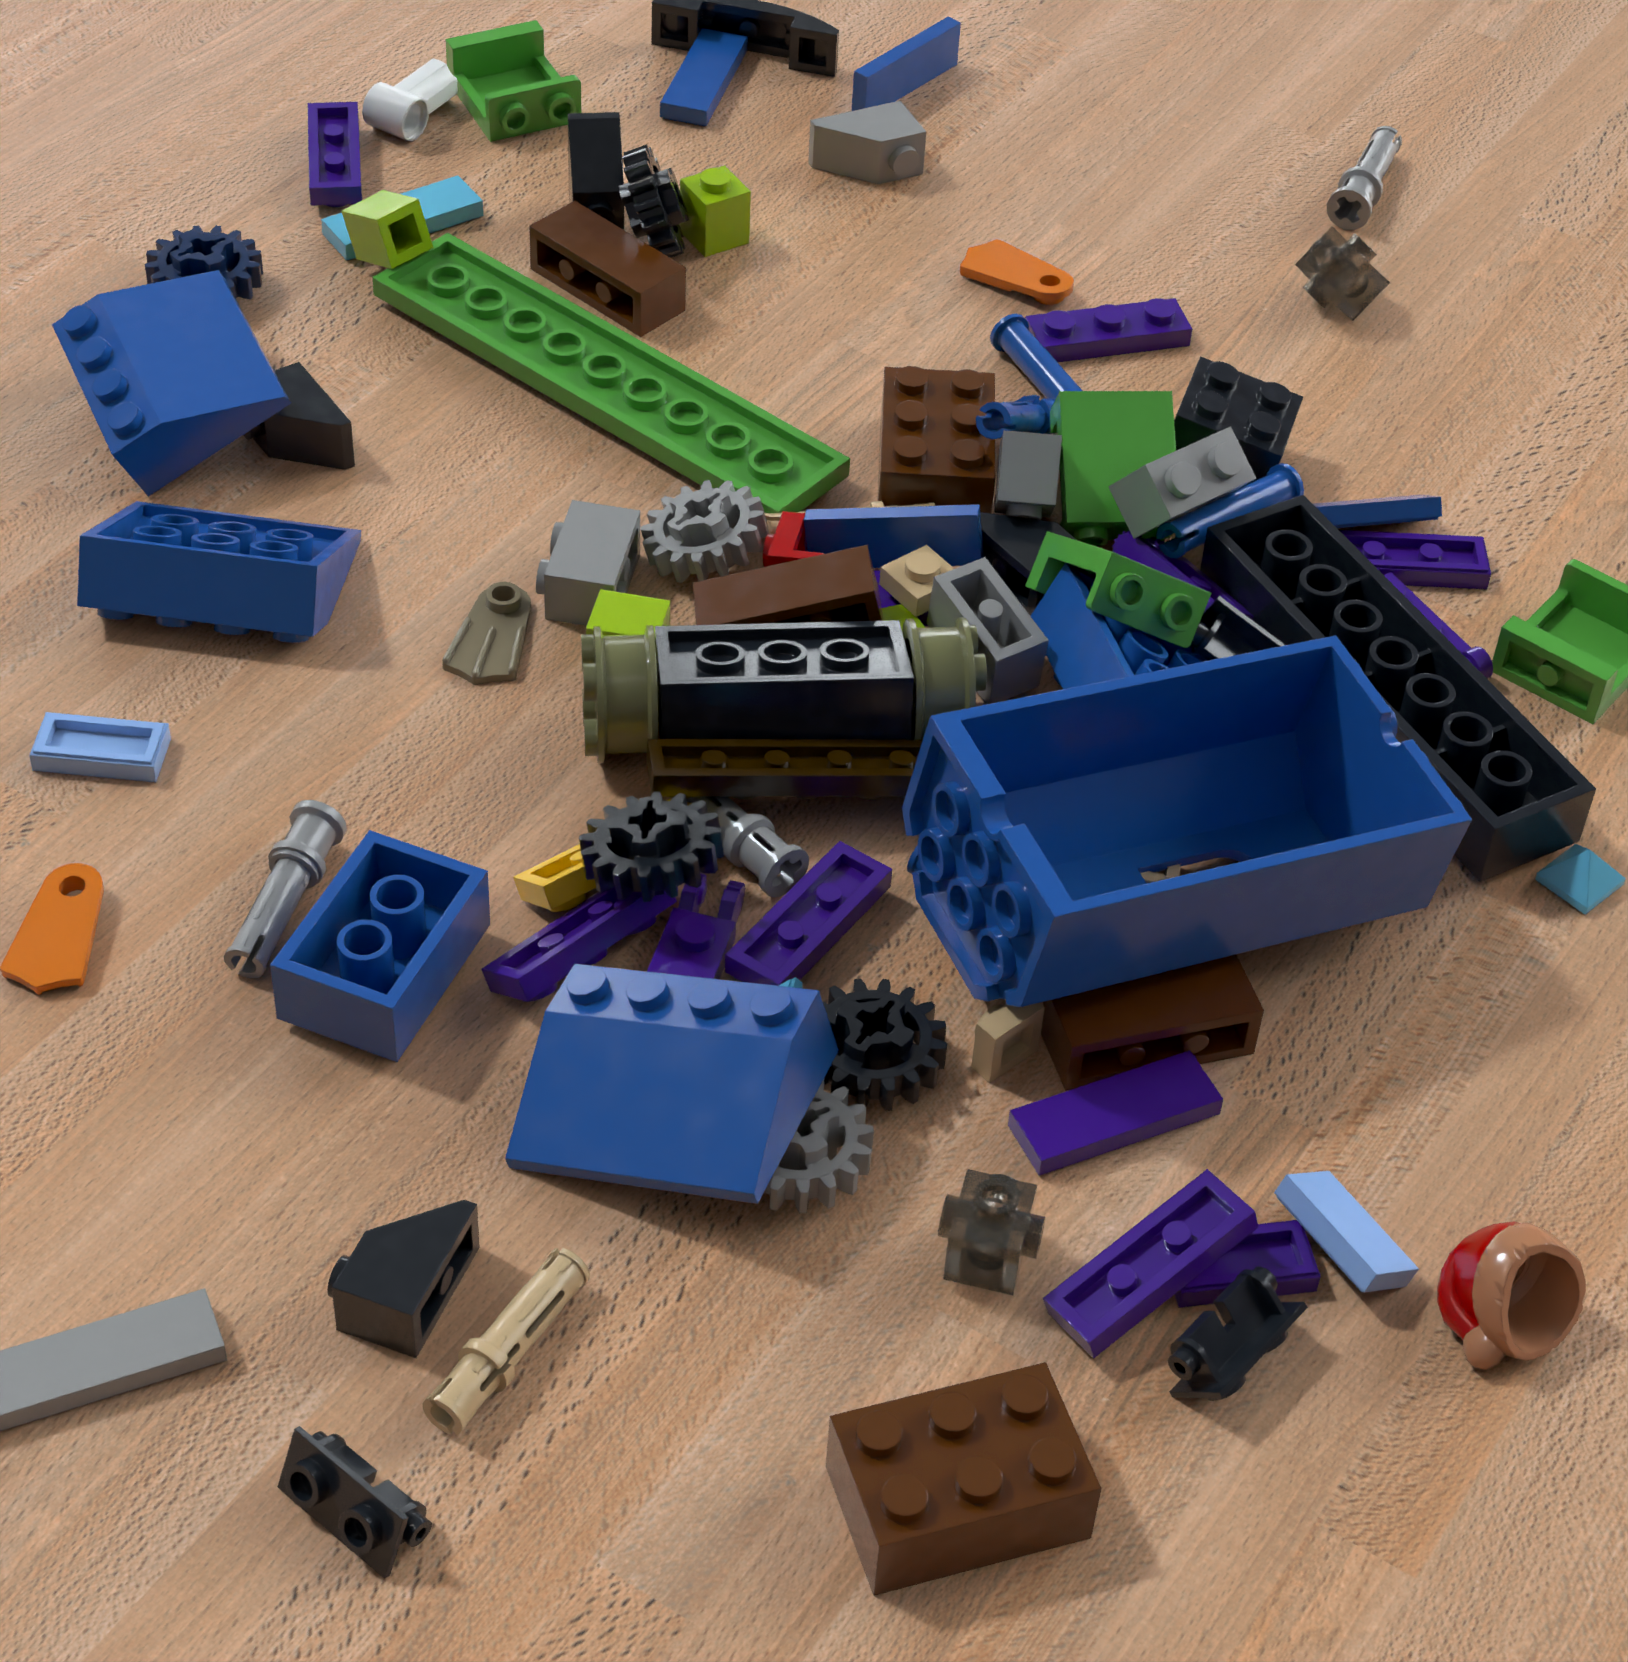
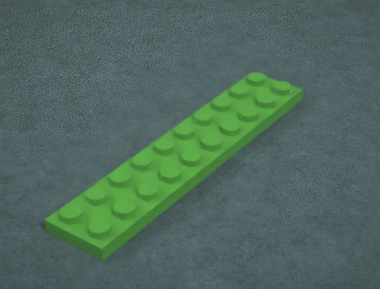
(610, 376)

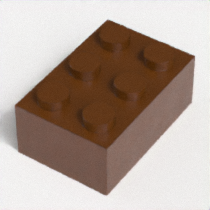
(932, 438)
(961, 1478)

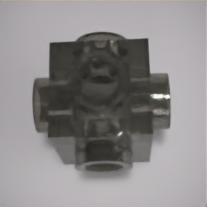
(1342, 273)
(990, 1231)

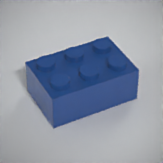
(381, 945)

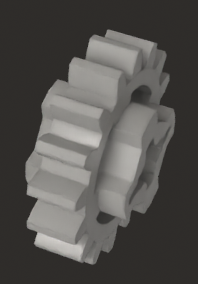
(704, 531)
(811, 1160)

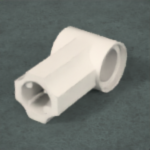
(407, 105)

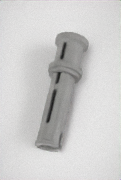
(1362, 185)
(752, 843)
(294, 866)

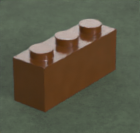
(607, 268)
(810, 589)
(1153, 1018)

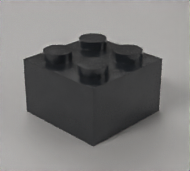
(1255, 410)

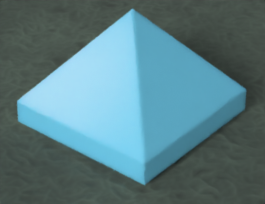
(1580, 878)

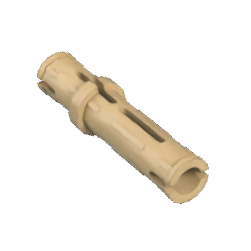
(489, 1361)

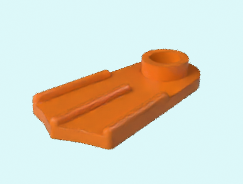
(1013, 269)
(57, 931)

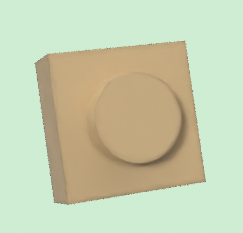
(911, 578)
(1006, 1038)

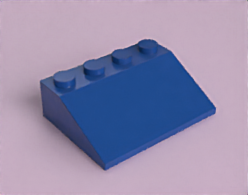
(169, 373)
(215, 570)
(1092, 647)
(670, 1081)

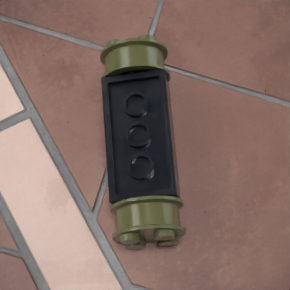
(775, 681)

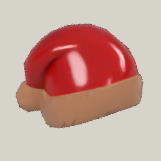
(1510, 1292)

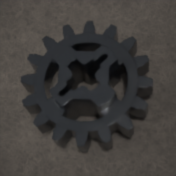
(653, 201)
(651, 846)
(877, 1044)

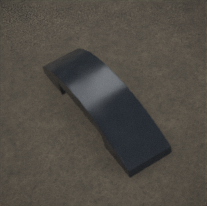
(769, 29)

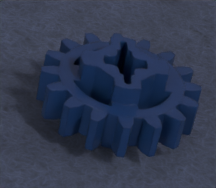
(205, 252)

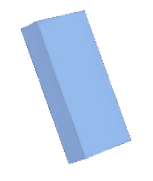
(100, 747)
(1345, 1231)

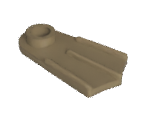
(491, 636)

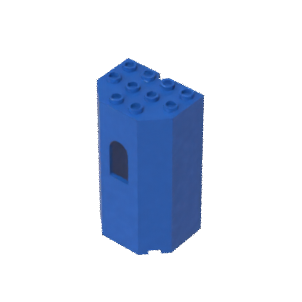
(1062, 797)

